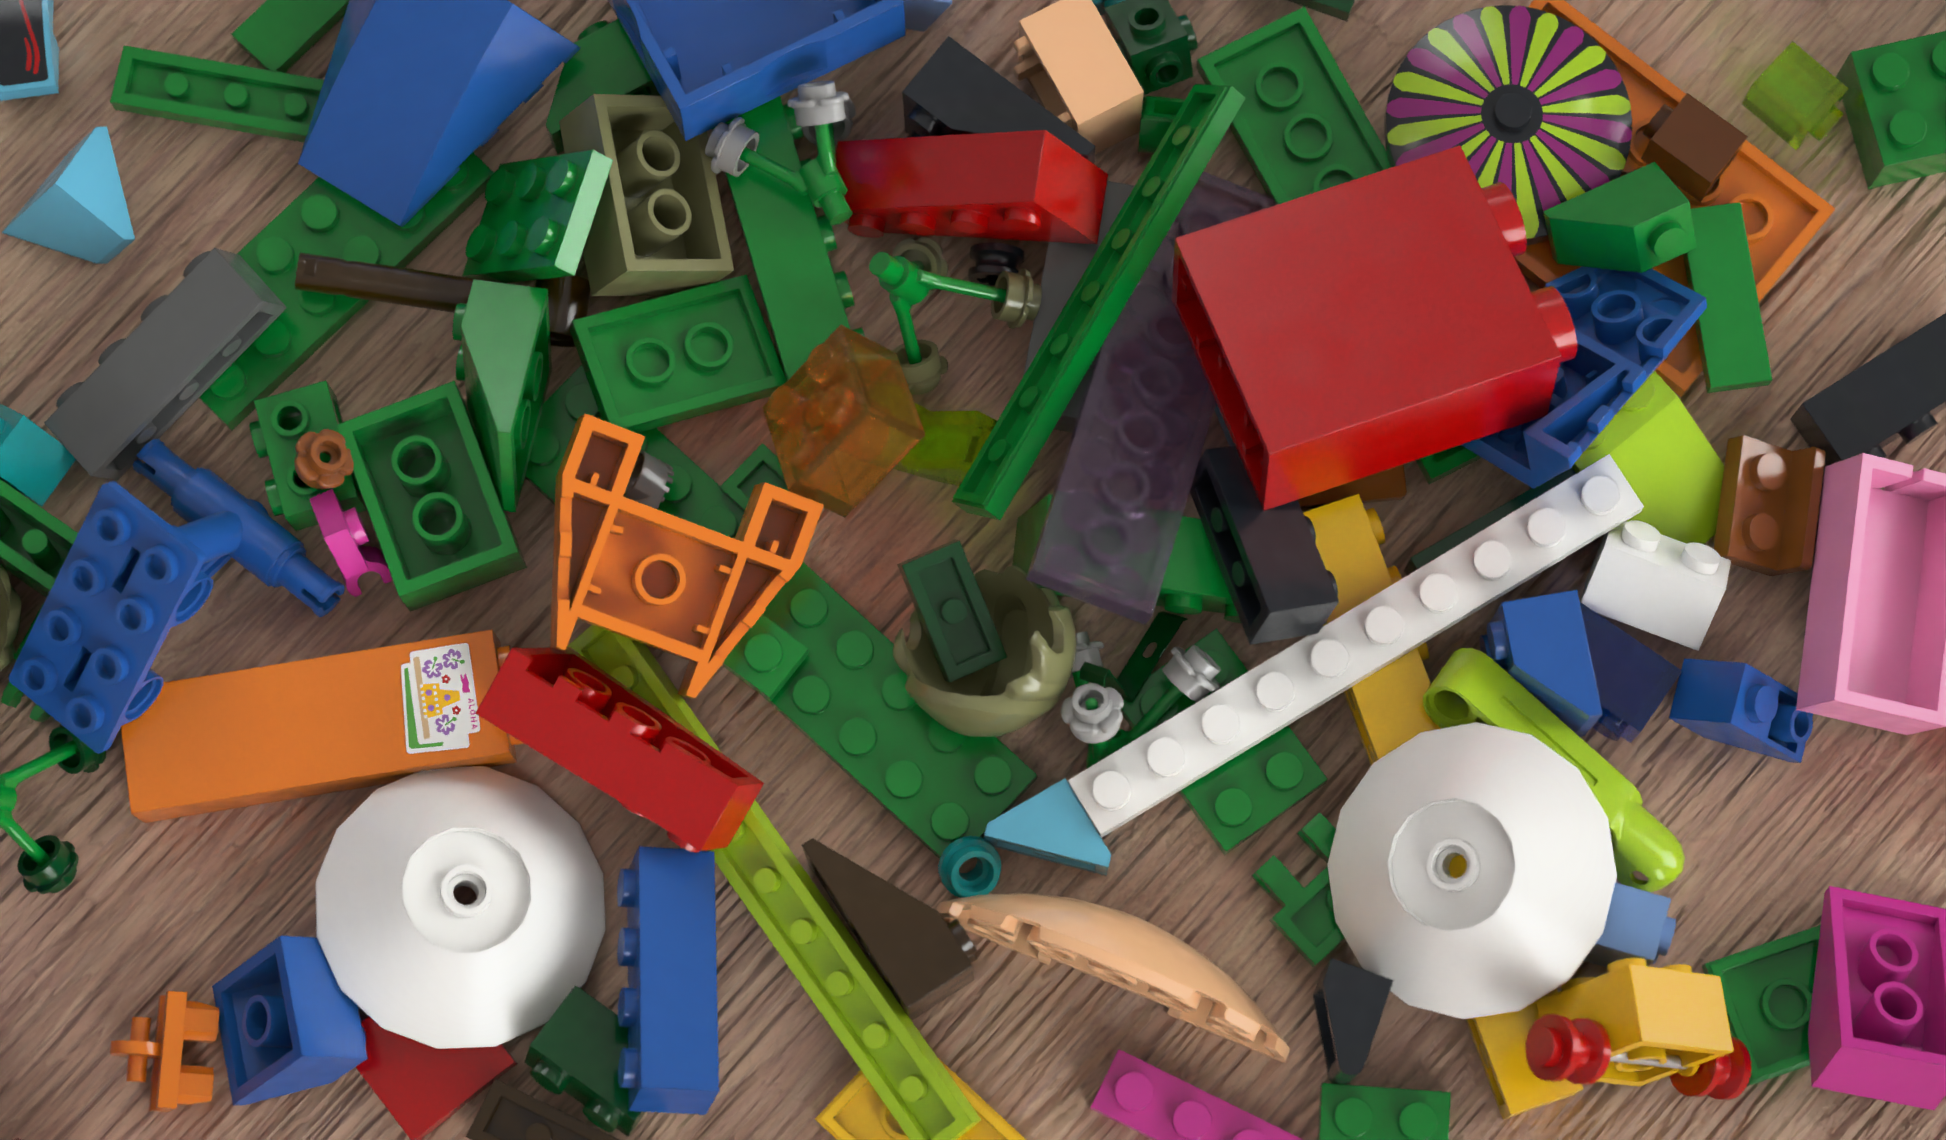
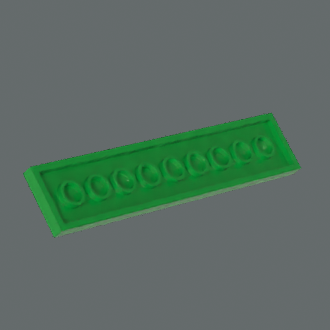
(848, 687)

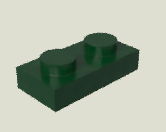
(952, 610)

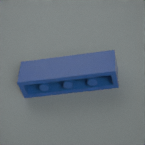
(670, 981)

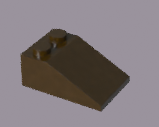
(902, 936)

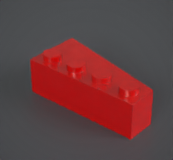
(973, 187)
(620, 745)

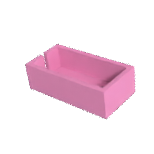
(1878, 598)

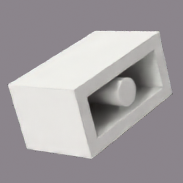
(1656, 583)

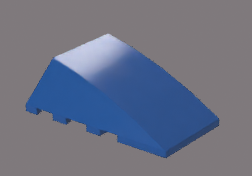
(420, 92)
(1623, 334)

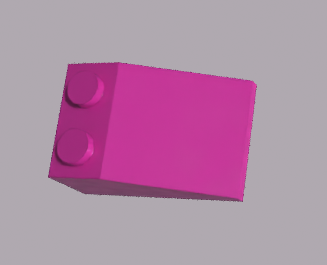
(1880, 999)

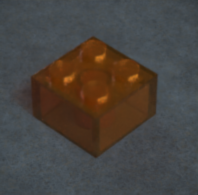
(842, 421)

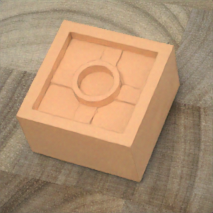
(1079, 72)

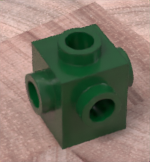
(1156, 51)

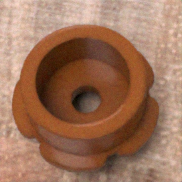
(312, 469)

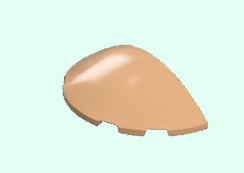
(1124, 954)

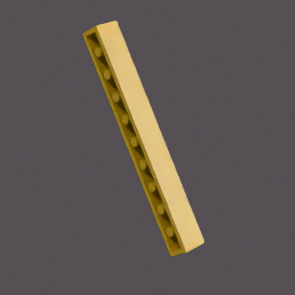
(1388, 714)

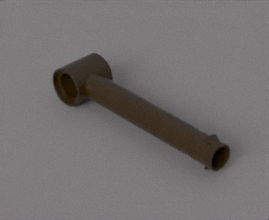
(430, 290)

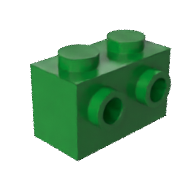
(280, 425)

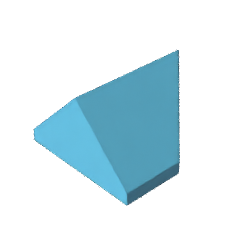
(79, 205)

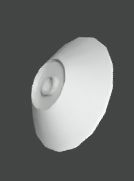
(1531, 882)
(449, 967)

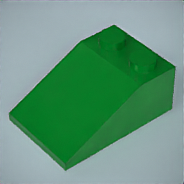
(505, 375)

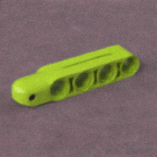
(1481, 691)

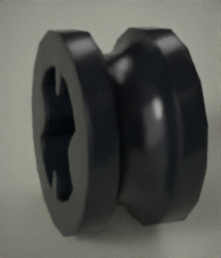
(992, 260)

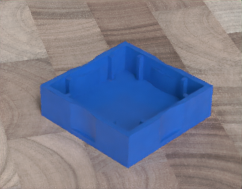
(738, 54)

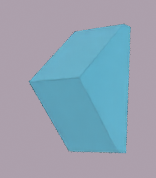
(1051, 829)

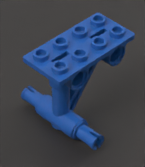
(139, 578)

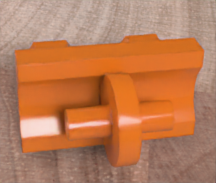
(170, 1081)

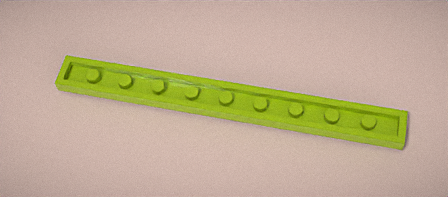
(809, 932)

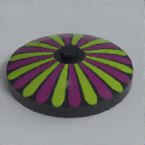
(1521, 98)

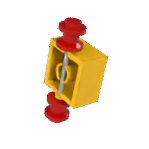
(1639, 1029)

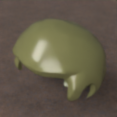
(1008, 693)

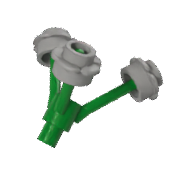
(824, 121)
(1096, 711)

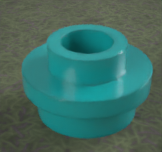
(981, 878)

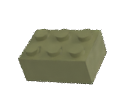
(661, 203)

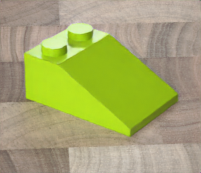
(1663, 462)

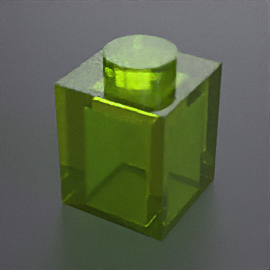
(1796, 97)

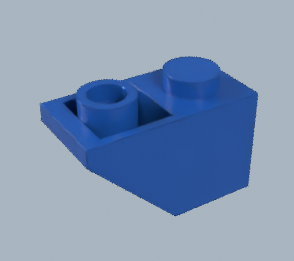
(1741, 709)

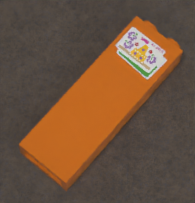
(315, 727)

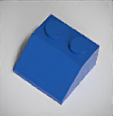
(1548, 653)
(286, 1022)

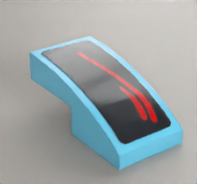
(27, 49)

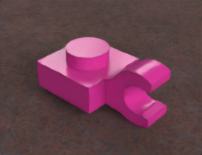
(345, 536)

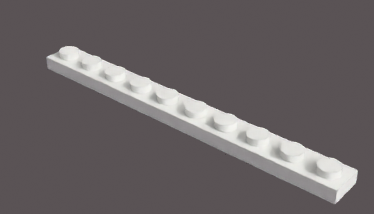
(1355, 645)

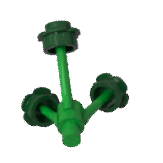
(46, 862)

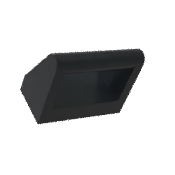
(1348, 1015)

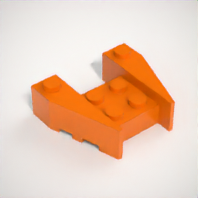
(657, 572)

